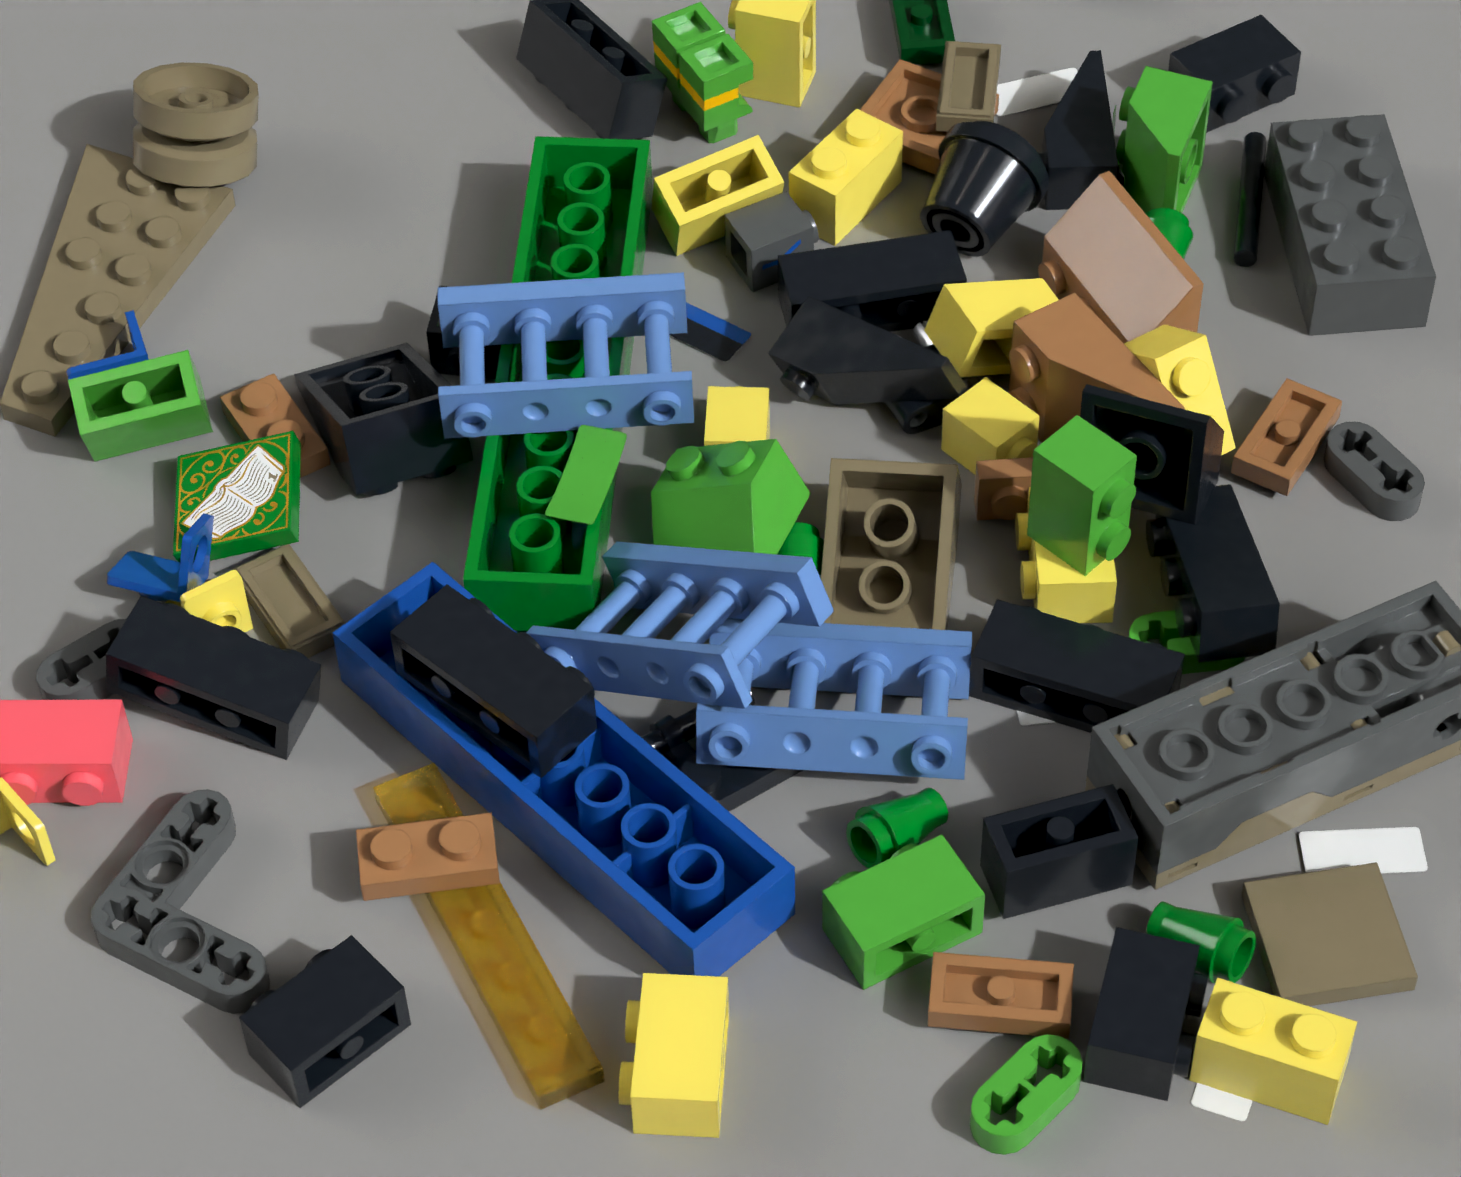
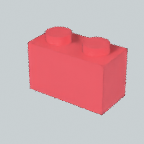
(65, 750)

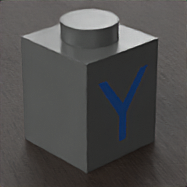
(763, 232)

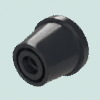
(983, 185)

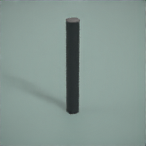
(1250, 199)

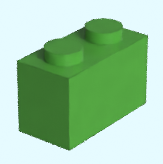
(140, 405)
(1081, 495)
(902, 910)

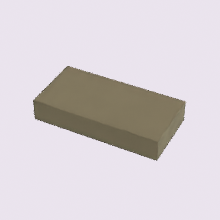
(968, 83)
(290, 601)

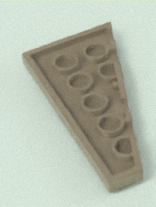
(113, 253)

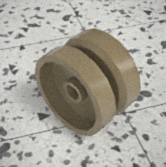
(195, 124)

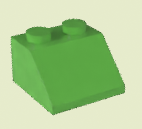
(1163, 137)
(728, 497)

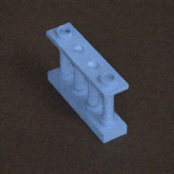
(562, 312)
(688, 581)
(848, 660)

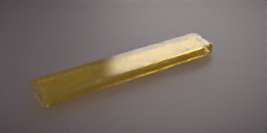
(501, 958)

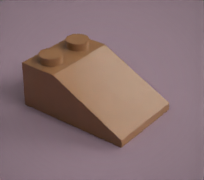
(1063, 351)

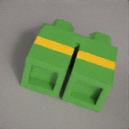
(702, 69)

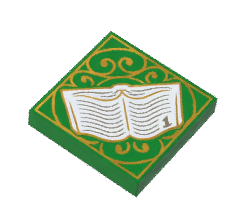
(247, 489)

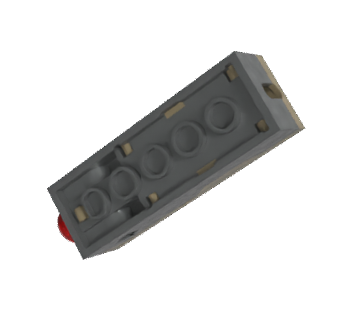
(1286, 734)

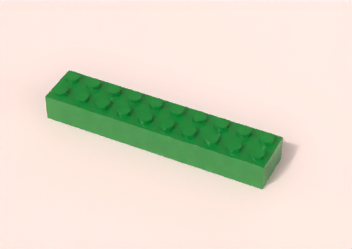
(579, 221)

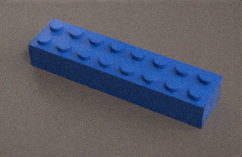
(605, 818)

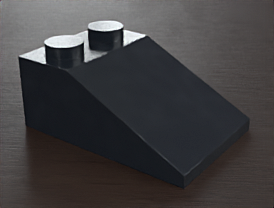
(382, 419)

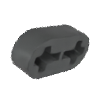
(1369, 473)
(82, 664)

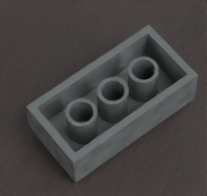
(1348, 225)

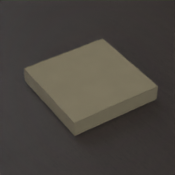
(1329, 935)

